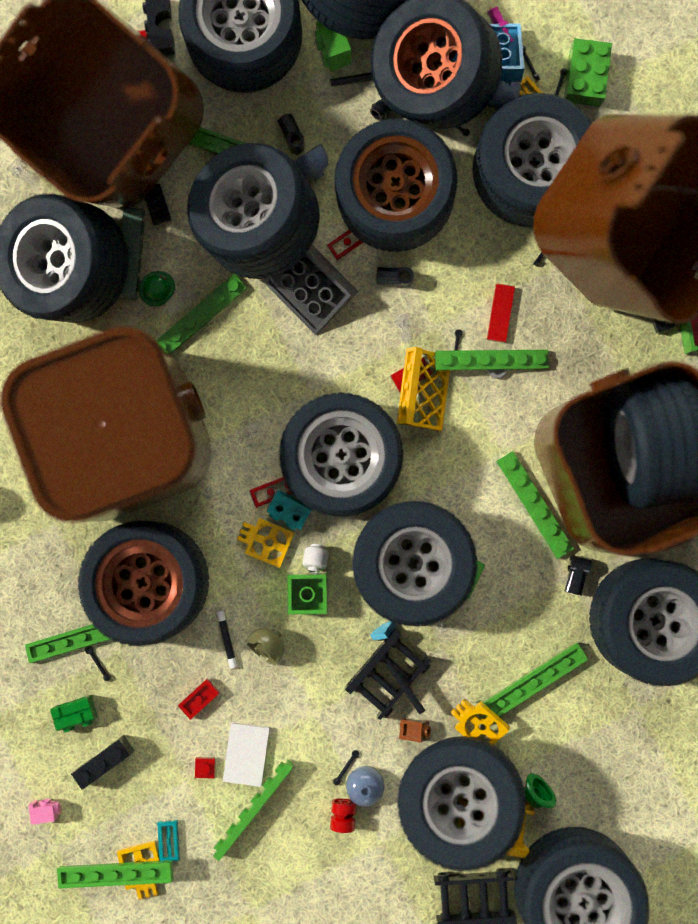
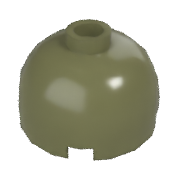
(267, 644)

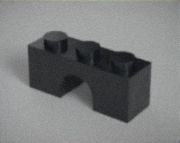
(161, 38)
(102, 762)

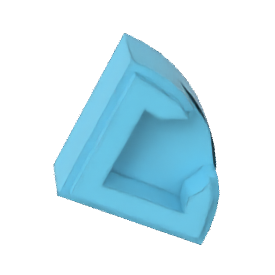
(383, 631)

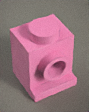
(44, 811)

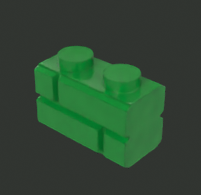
(73, 713)

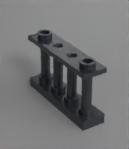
(369, 670)
(485, 915)

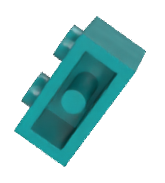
(288, 510)

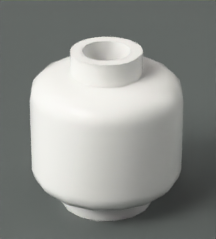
(315, 558)

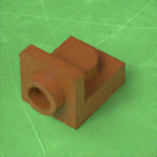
(414, 730)

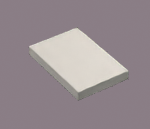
(246, 754)

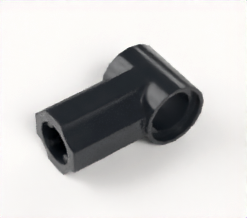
(291, 133)
(391, 276)
(578, 570)

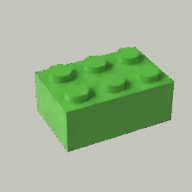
(587, 72)

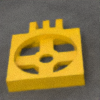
(251, 536)
(466, 711)
(122, 853)

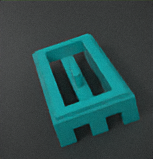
(168, 823)

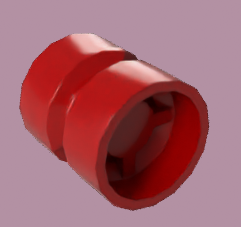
(343, 818)

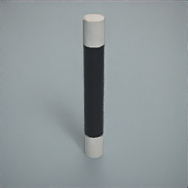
(226, 639)

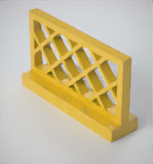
(412, 386)

